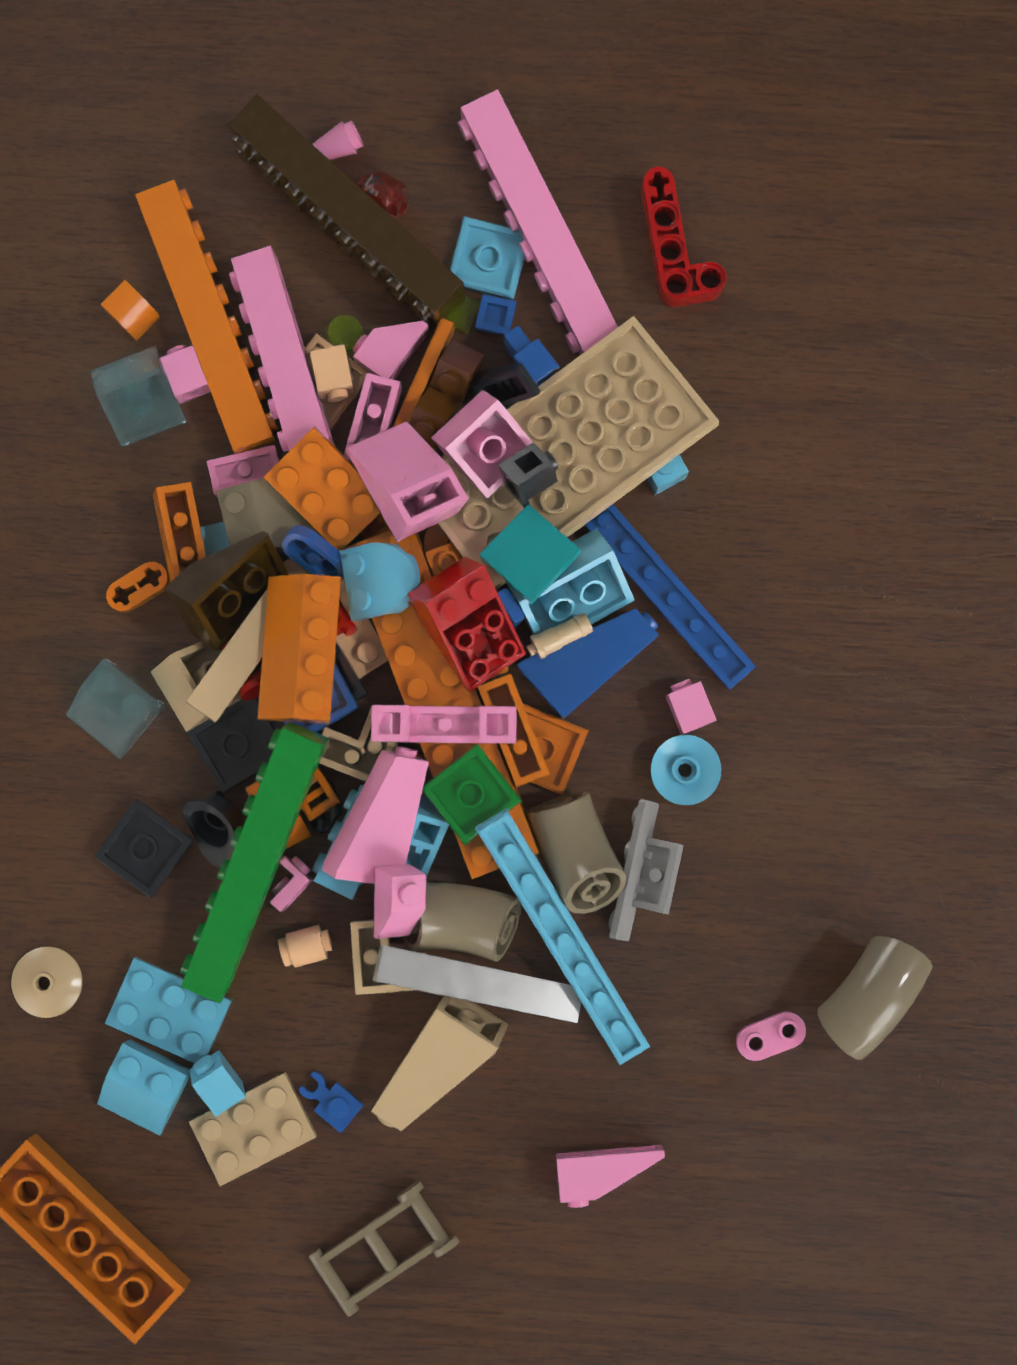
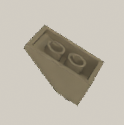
(258, 508)

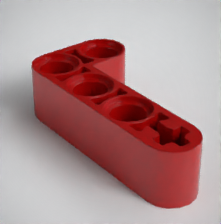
(673, 237)

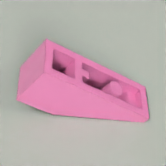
(596, 1172)

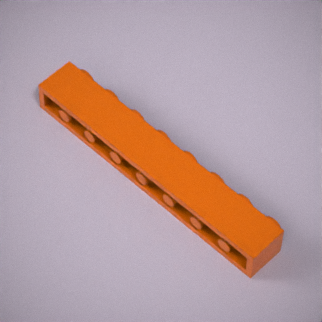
(205, 317)

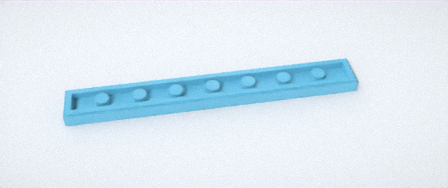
(562, 936)

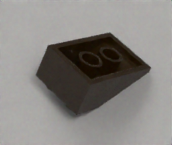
(225, 587)

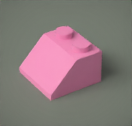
(480, 440)

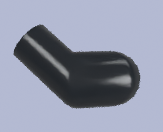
(326, 820)

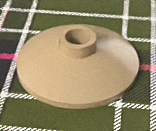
(64, 980)

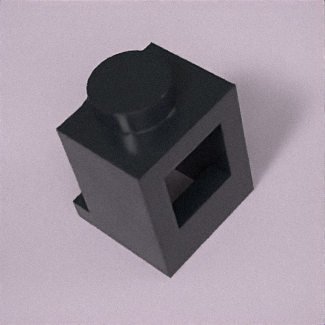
(528, 473)

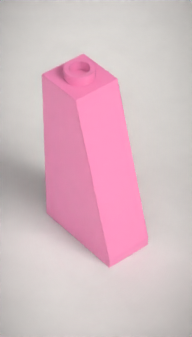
(380, 819)

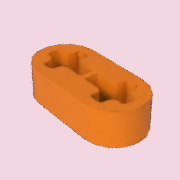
(133, 580)

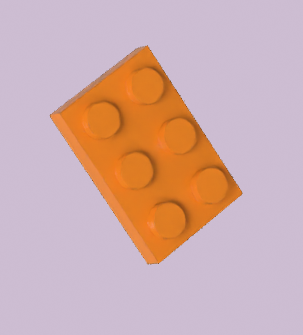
(324, 489)

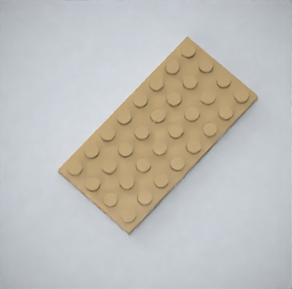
(608, 426)

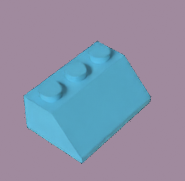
(588, 586)

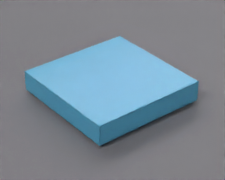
(488, 258)

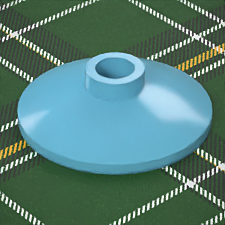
(704, 770)

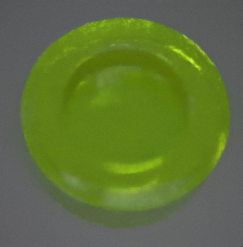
(345, 331)

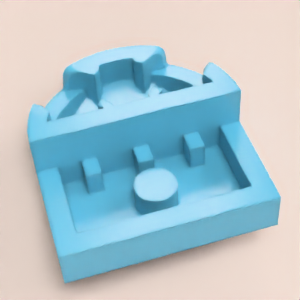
(378, 579)

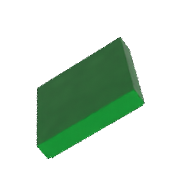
(470, 793)

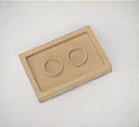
(254, 1129)

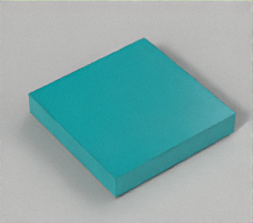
(530, 554)

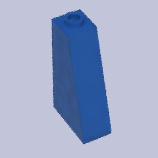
(589, 662)

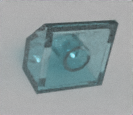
(137, 396)
(113, 708)

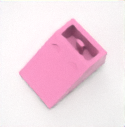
(407, 480)

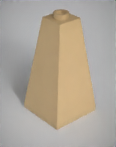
(444, 1053)

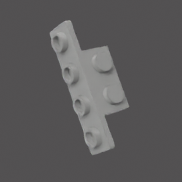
(649, 871)

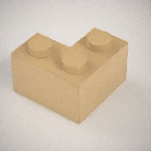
(353, 755)
(365, 955)

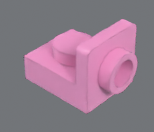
(287, 889)

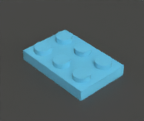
(165, 1014)

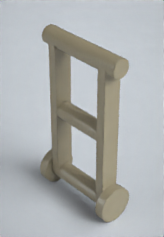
(439, 1246)

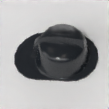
(213, 825)

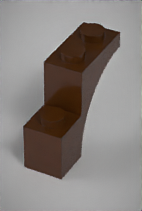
(446, 391)

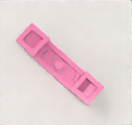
(443, 724)

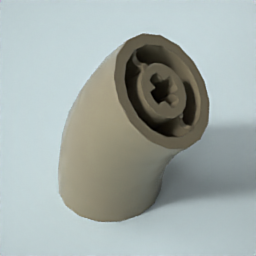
(577, 852)
(466, 921)
(874, 995)

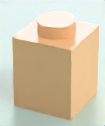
(332, 373)

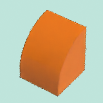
(130, 310)

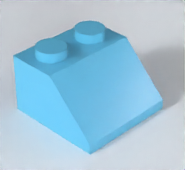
(143, 1086)

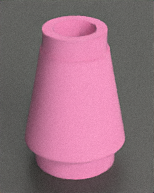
(339, 141)

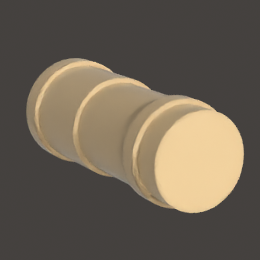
(559, 636)

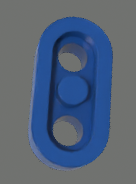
(312, 552)

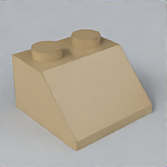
(180, 676)

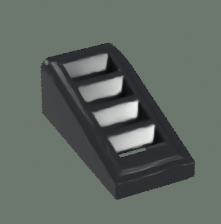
(502, 384)

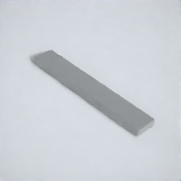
(476, 983)

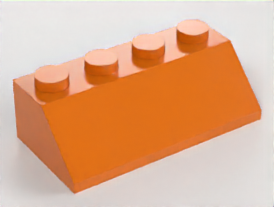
(299, 648)

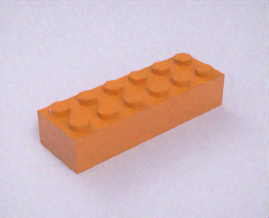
(87, 1239)

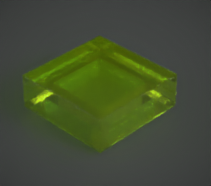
(465, 315)

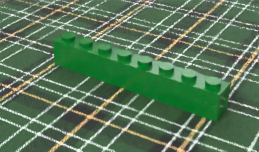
(254, 861)

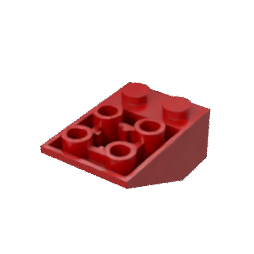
(467, 622)

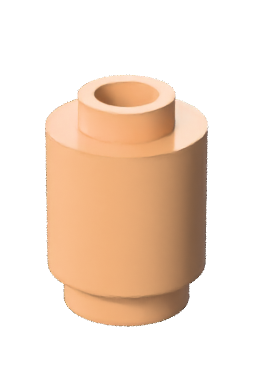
(305, 946)

